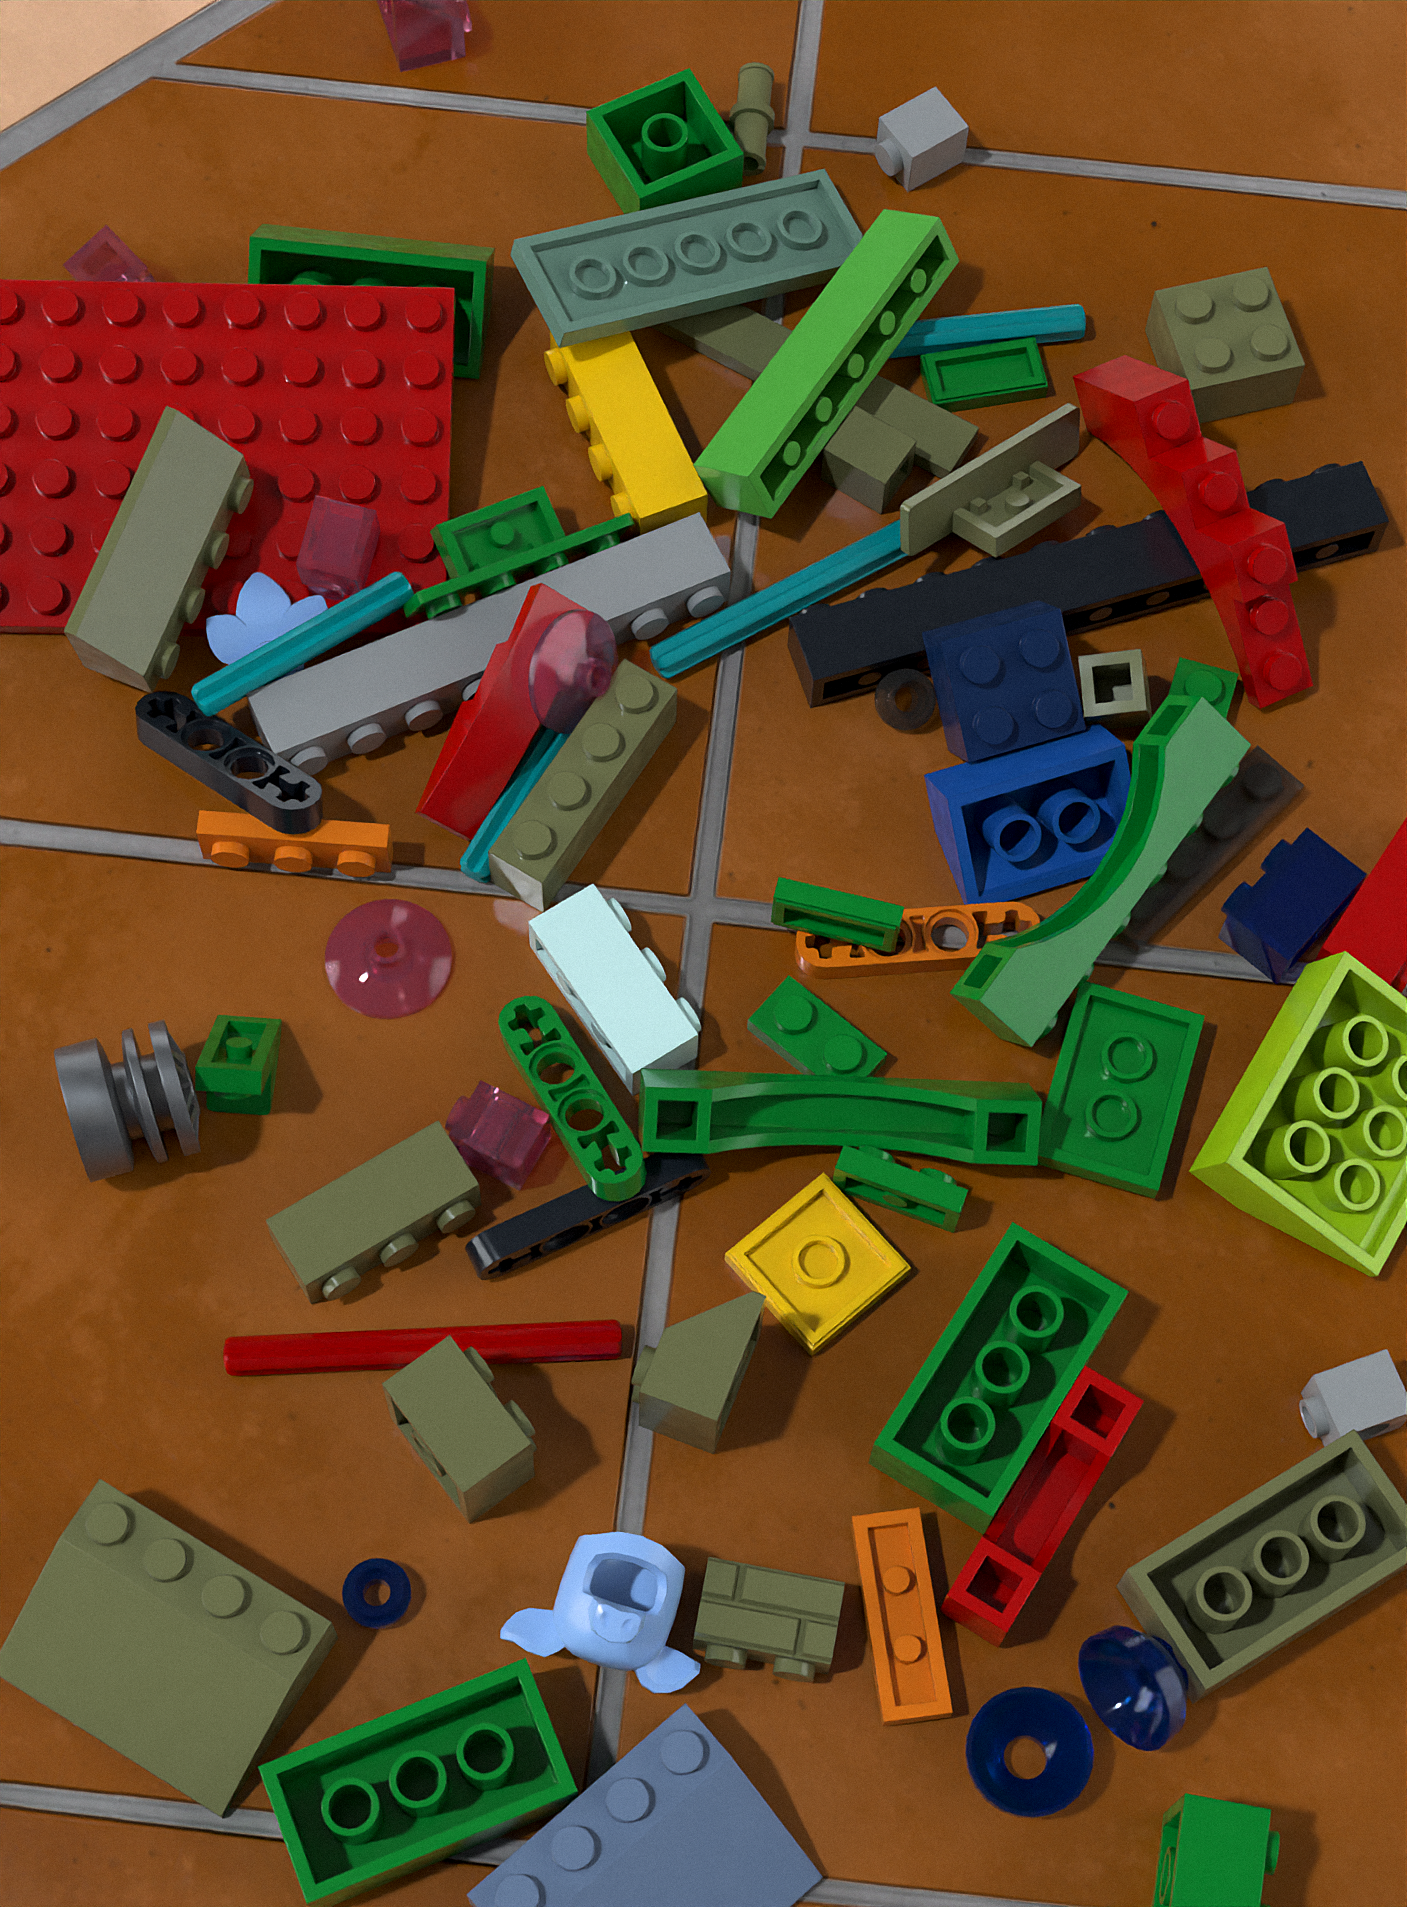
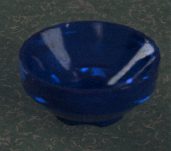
(1134, 1685)
(1049, 1723)

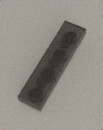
(1228, 827)

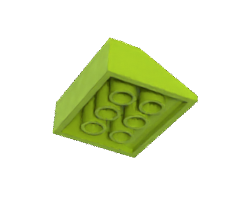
(1322, 1118)

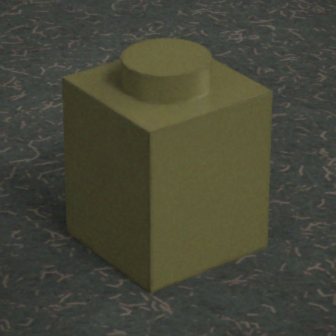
(868, 459)
(1115, 689)

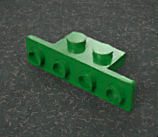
(504, 542)

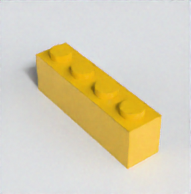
(628, 431)

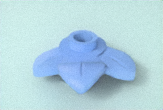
(261, 616)

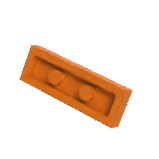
(349, 846)
(901, 1617)

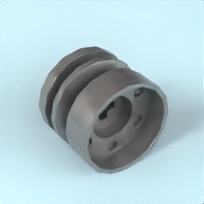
(127, 1100)

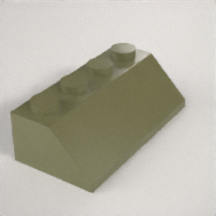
(159, 553)

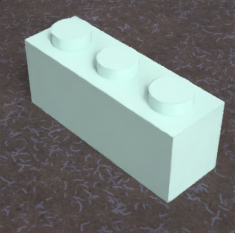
(614, 986)

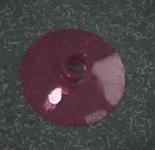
(571, 668)
(393, 984)

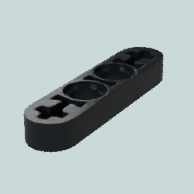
(281, 798)
(580, 1216)

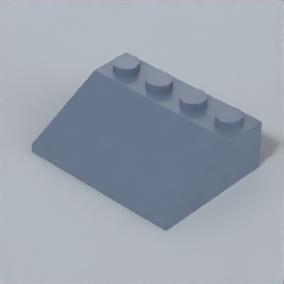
(659, 1831)

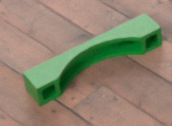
(1176, 772)
(925, 1116)

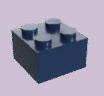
(1004, 680)

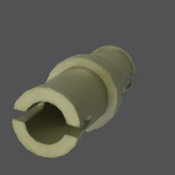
(752, 115)

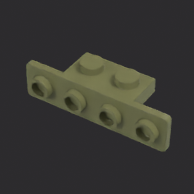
(1000, 493)

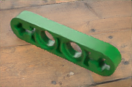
(574, 1095)

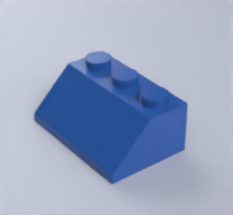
(1030, 814)

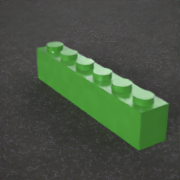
(826, 363)

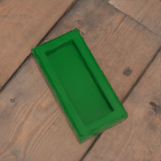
(984, 375)
(836, 914)

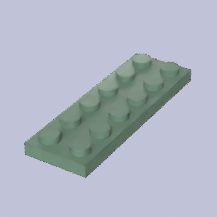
(687, 257)

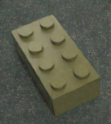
(1272, 1564)

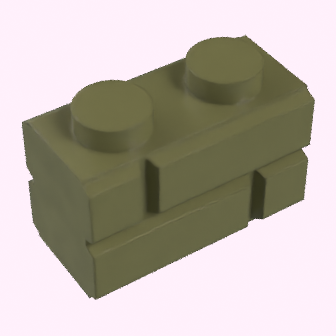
(768, 1619)

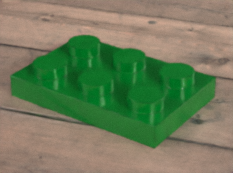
(1118, 1089)

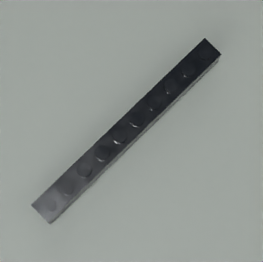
(1092, 579)

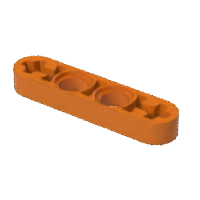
(919, 950)

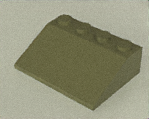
(163, 1648)

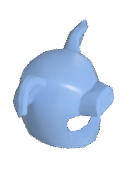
(613, 1611)

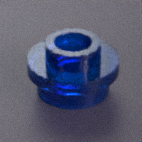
(376, 1572)

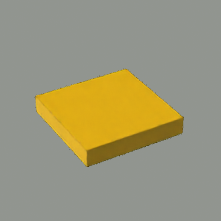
(817, 1264)

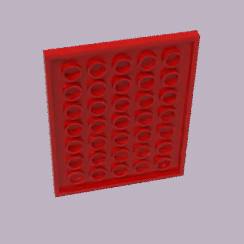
(309, 382)

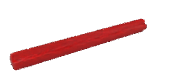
(402, 1346)

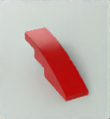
(491, 727)

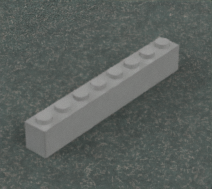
(438, 664)

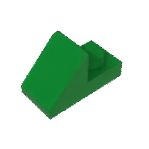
(239, 1064)

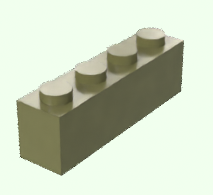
(583, 786)

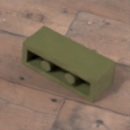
(375, 1214)

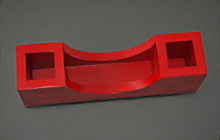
(1041, 1506)

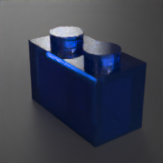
(1290, 904)

